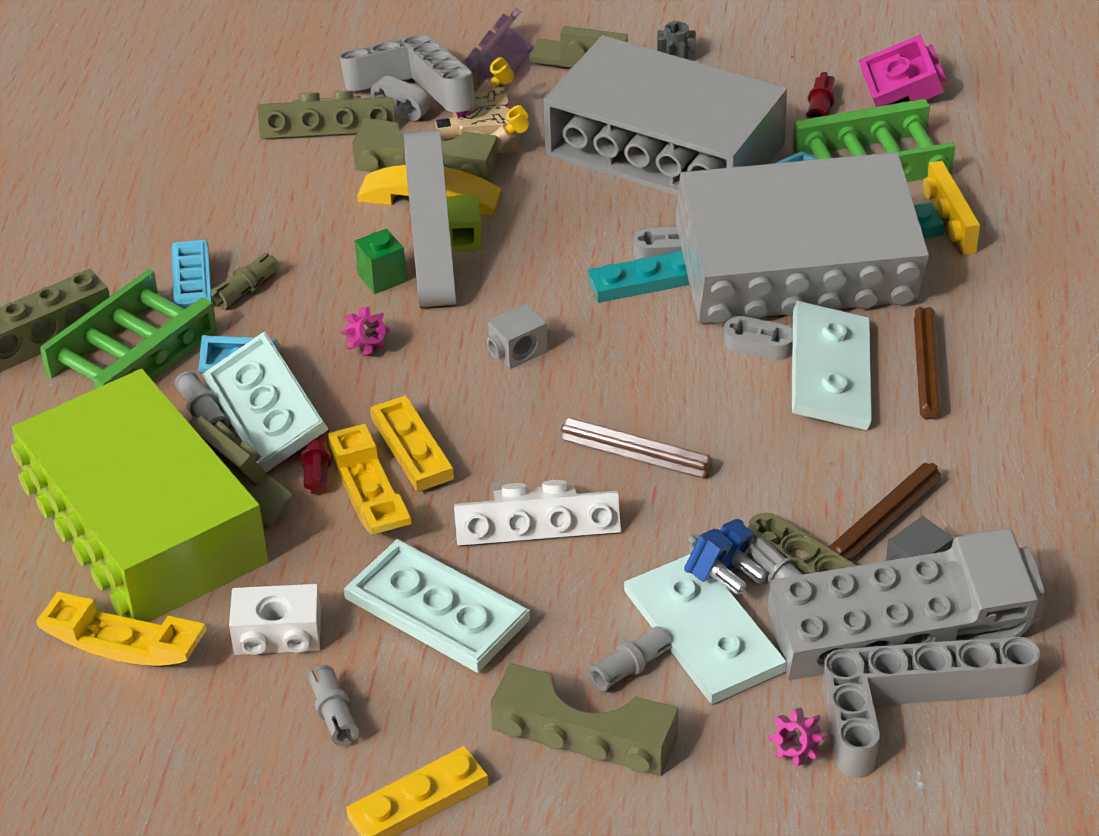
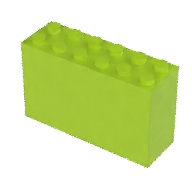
(139, 497)

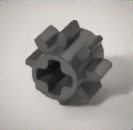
(676, 39)

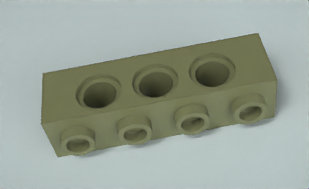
(44, 314)

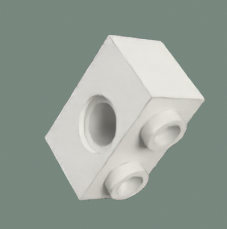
(275, 619)

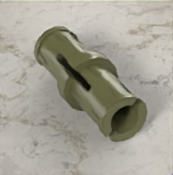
(244, 281)

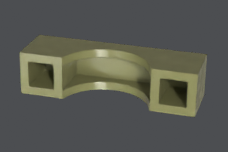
(381, 146)
(631, 736)

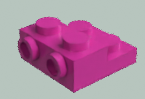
(903, 72)

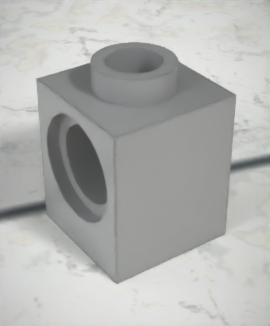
(517, 336)

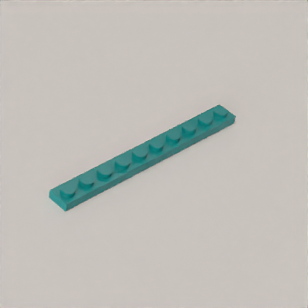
(670, 272)

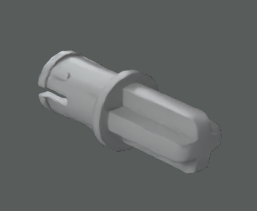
(771, 560)

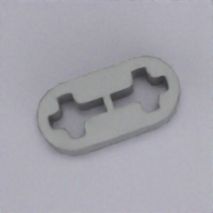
(408, 99)
(655, 241)
(758, 337)

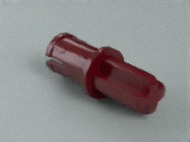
(821, 96)
(316, 461)

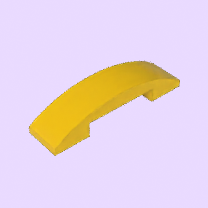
(385, 183)
(366, 480)
(118, 637)

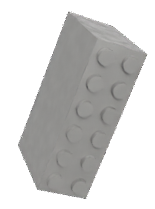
(660, 116)
(799, 232)

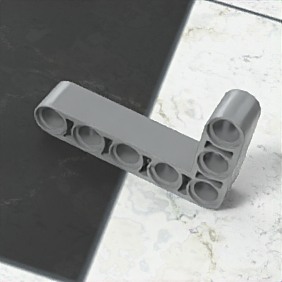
(414, 58)
(429, 218)
(915, 674)

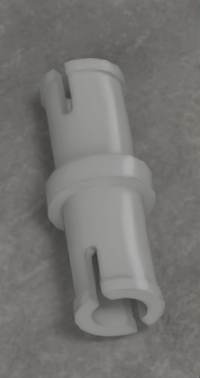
(200, 399)
(630, 658)
(333, 705)

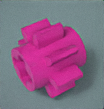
(375, 331)
(787, 733)

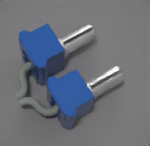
(720, 551)

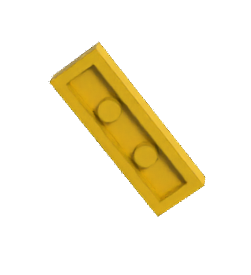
(952, 208)
(411, 443)
(418, 795)

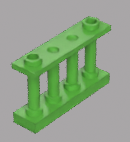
(874, 126)
(154, 354)

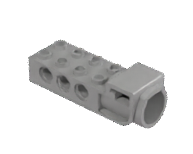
(965, 593)

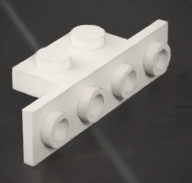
(537, 514)

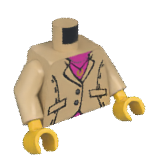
(492, 112)

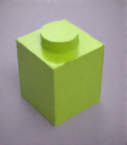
(464, 222)

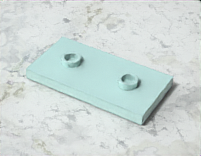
(831, 365)
(265, 401)
(437, 605)
(707, 630)

